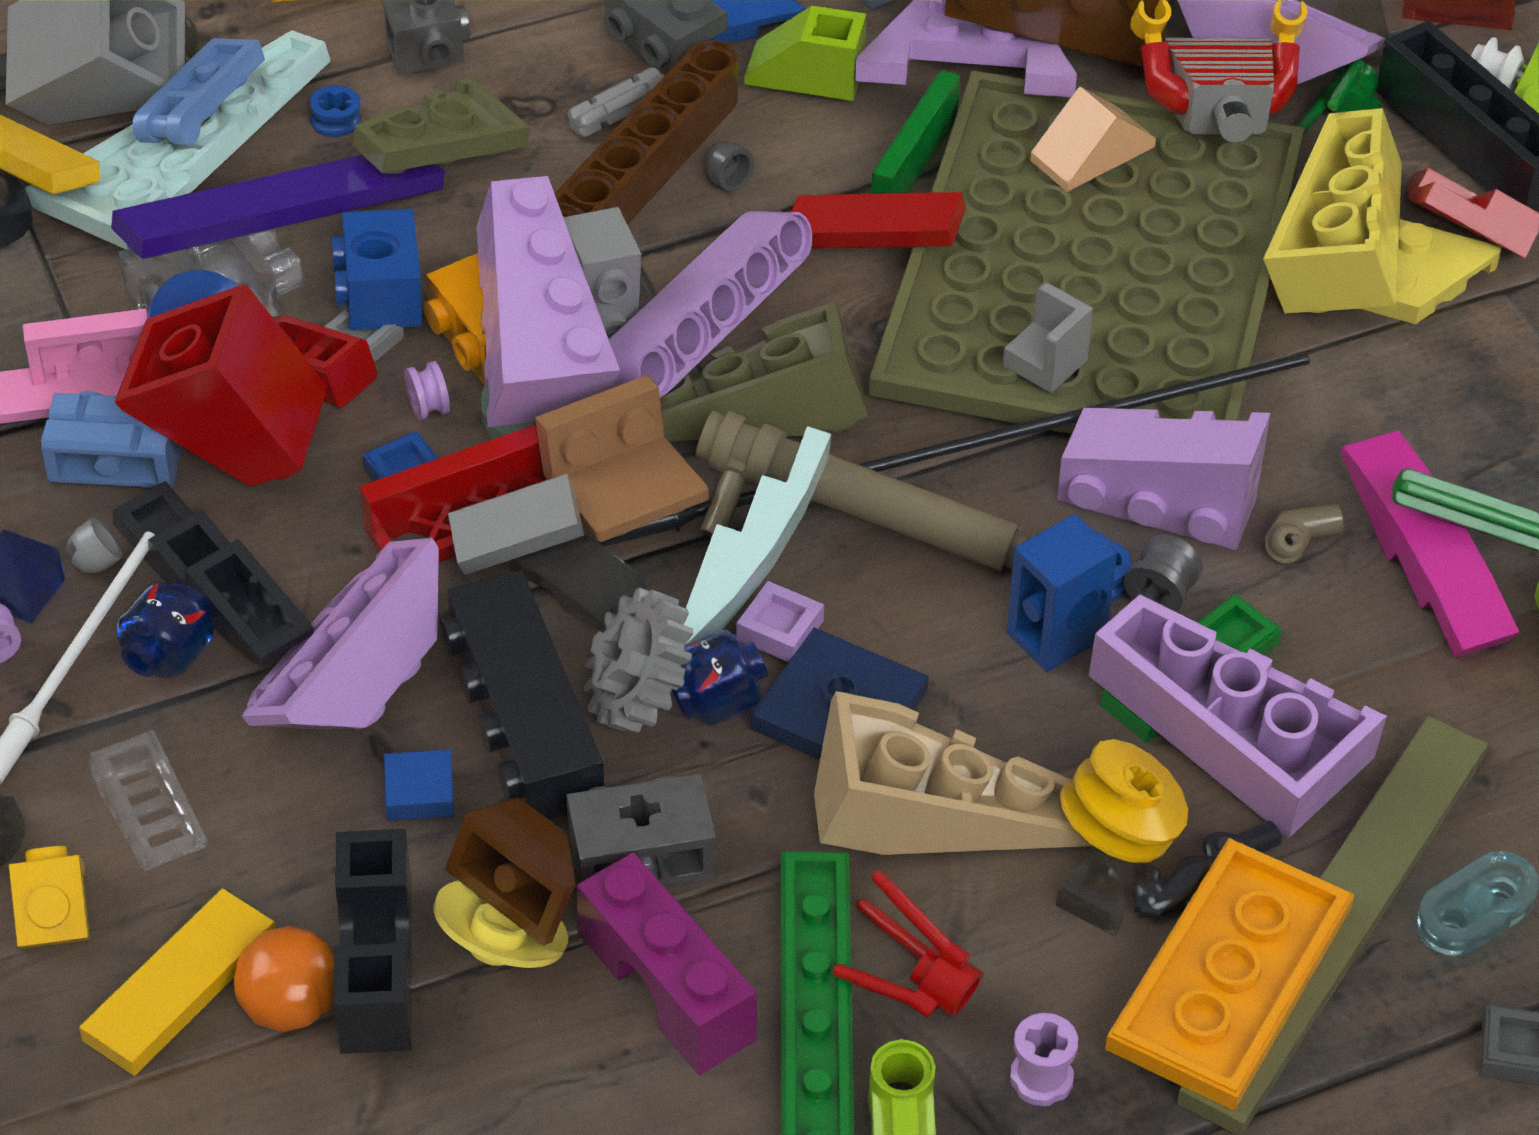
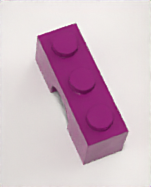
(697, 991)

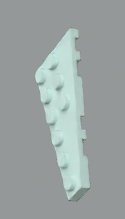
(150, 172)

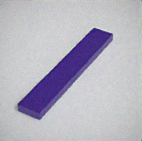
(266, 204)

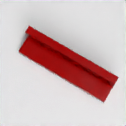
(425, 494)

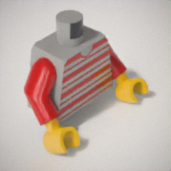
(1220, 82)

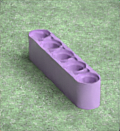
(711, 297)

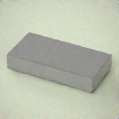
(515, 524)

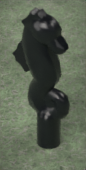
(1175, 892)

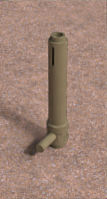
(748, 452)

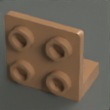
(618, 459)

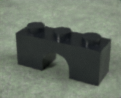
(374, 942)

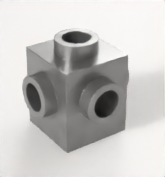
(425, 33)

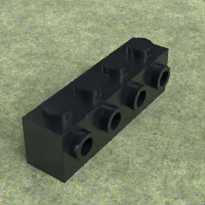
(1463, 110)
(522, 693)

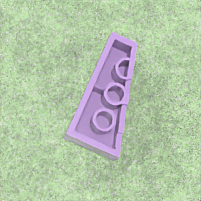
(538, 308)
(1235, 716)

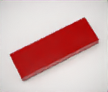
(882, 219)

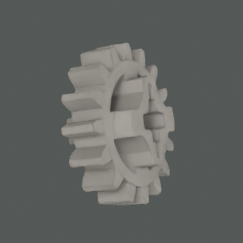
(638, 660)

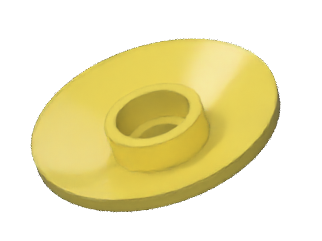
(489, 933)

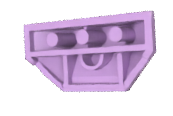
(1324, 41)
(359, 647)

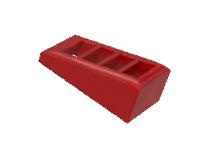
(337, 357)

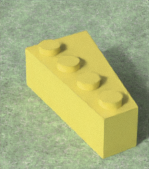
(1342, 220)

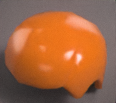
(285, 979)

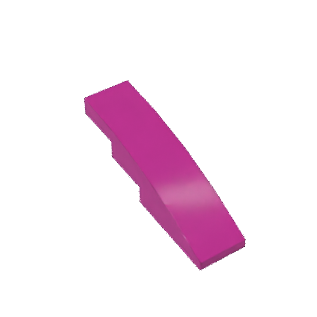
(1434, 553)

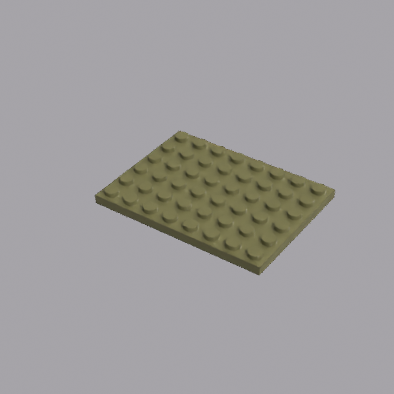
(1154, 246)

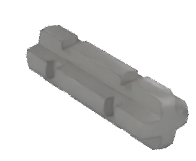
(612, 103)

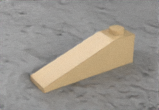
(915, 791)

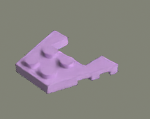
(929, 35)

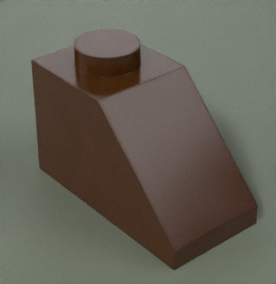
(516, 865)

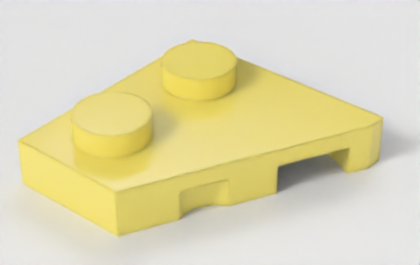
(1434, 269)

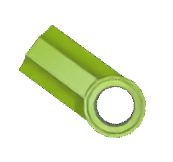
(902, 1110)

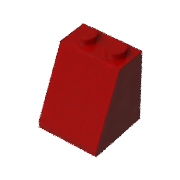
(225, 386)

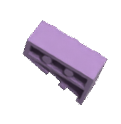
(1166, 472)

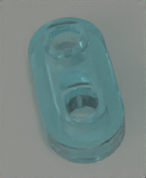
(1471, 906)

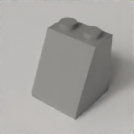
(90, 55)

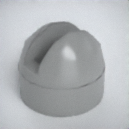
(93, 547)

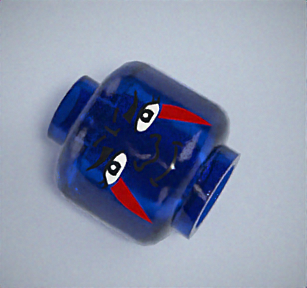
(166, 629)
(720, 678)

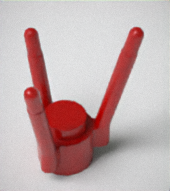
(943, 971)

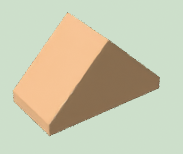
(1088, 141)

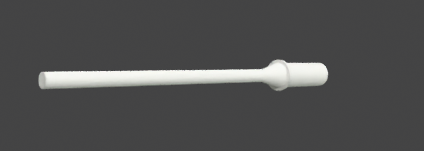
(25, 723)

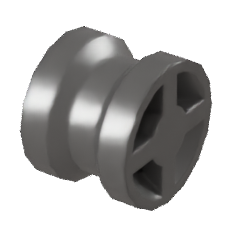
(1164, 571)

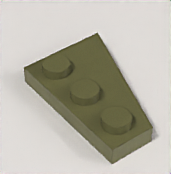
(441, 130)

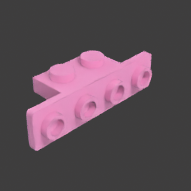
(70, 359)

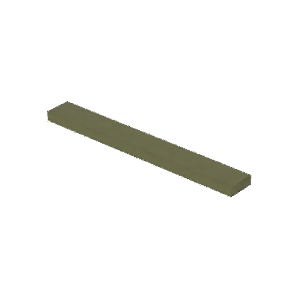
(1374, 868)

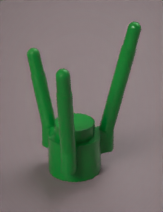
(1349, 91)

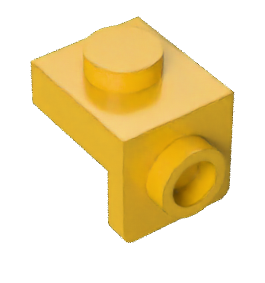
(49, 898)

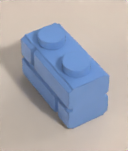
(101, 445)

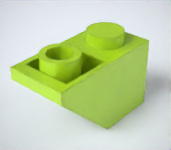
(811, 54)

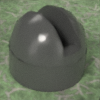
(729, 165)

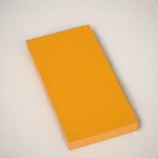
(1230, 973)

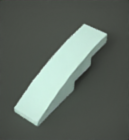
(741, 560)

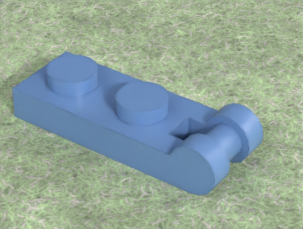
(196, 91)

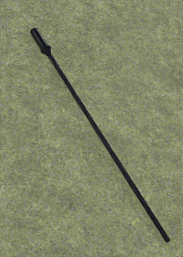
(680, 519)

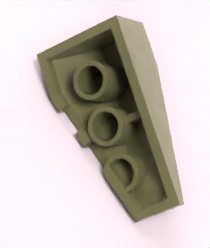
(788, 380)

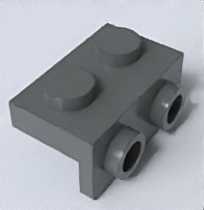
(663, 28)

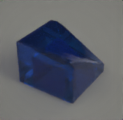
(28, 574)

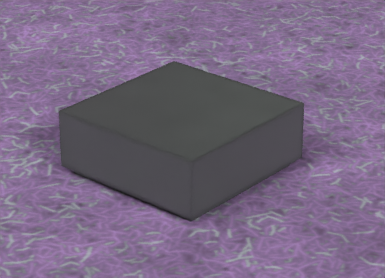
(1510, 1045)

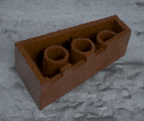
(1082, 25)

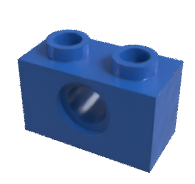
(378, 269)
(1060, 591)

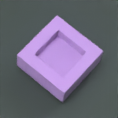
(779, 621)

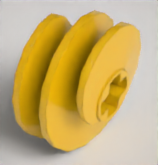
(1125, 802)

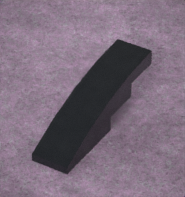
(191, 550)

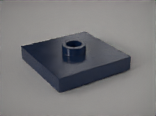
(800, 698)

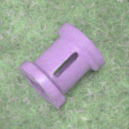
(1044, 1053)

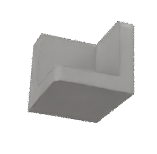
(1055, 340)

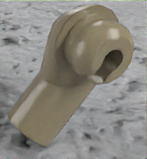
(1295, 528)

